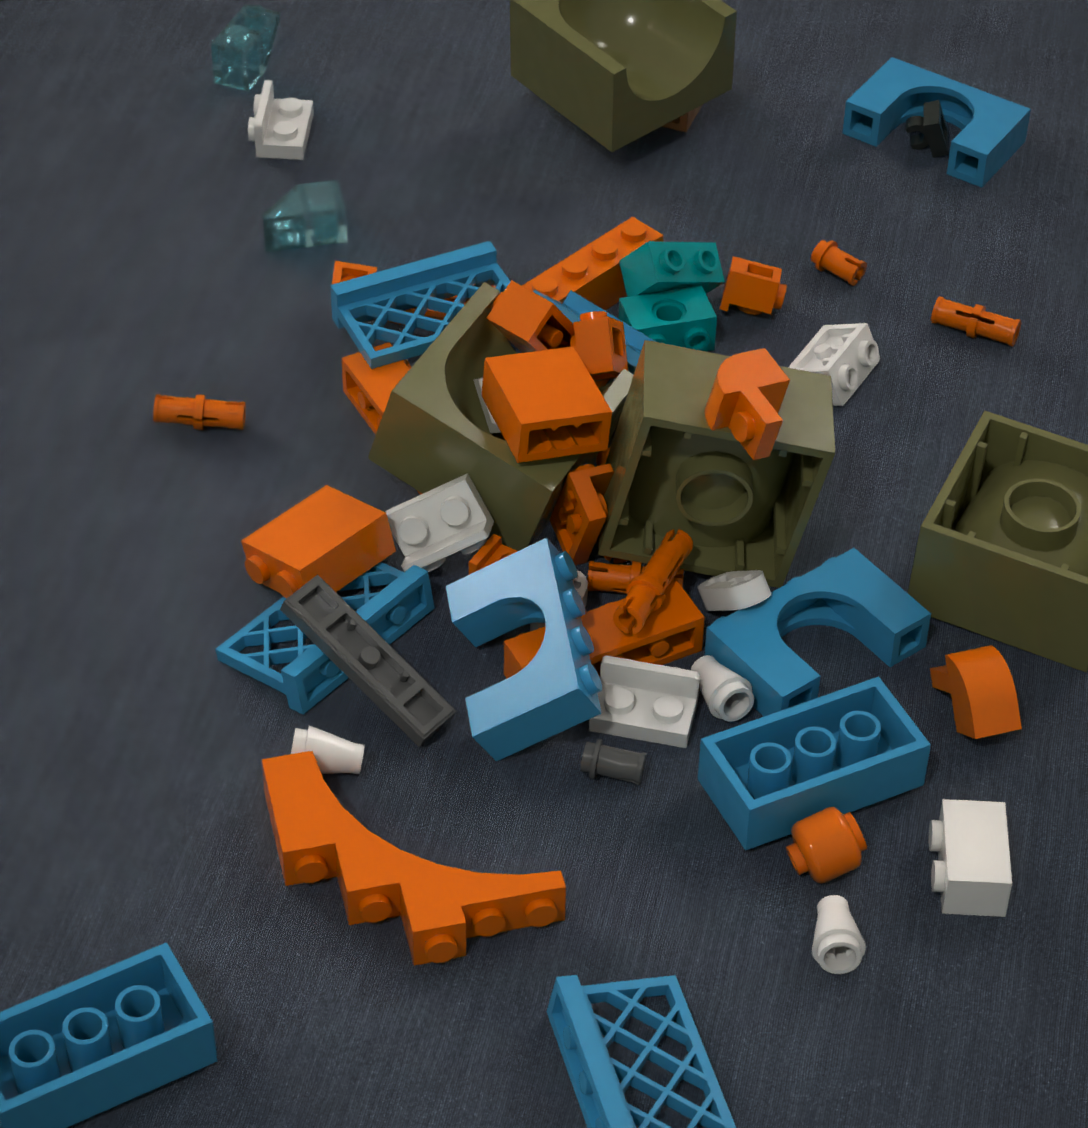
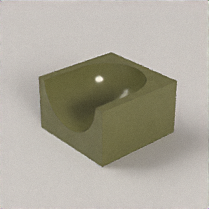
(623, 62)
(439, 430)
(703, 480)
(1011, 542)

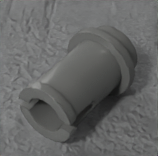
(612, 762)

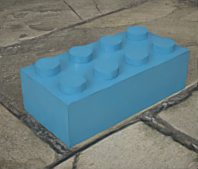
(812, 757)
(101, 1042)

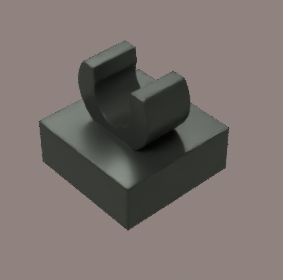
(933, 130)

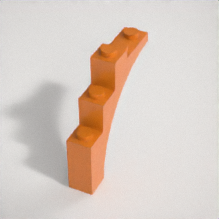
(380, 881)

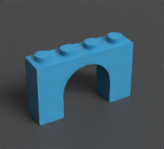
(898, 90)
(840, 594)
(559, 682)

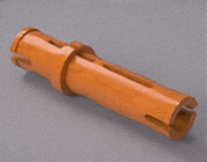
(647, 590)

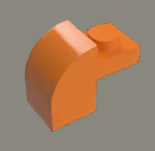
(748, 400)
(980, 692)

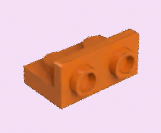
(581, 510)

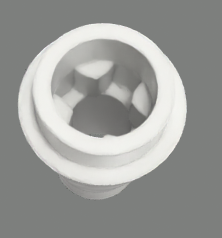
(724, 691)
(331, 752)
(837, 939)

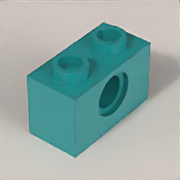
(671, 266)
(673, 317)

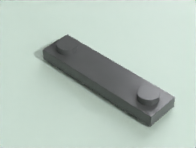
(368, 660)

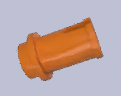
(831, 258)

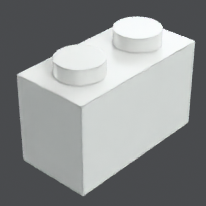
(972, 858)

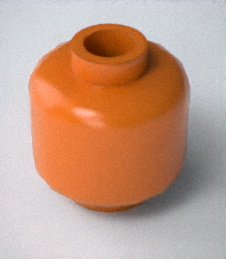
(826, 845)

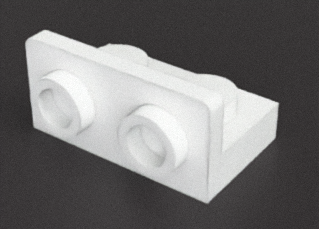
(280, 125)
(844, 354)
(440, 524)
(646, 701)

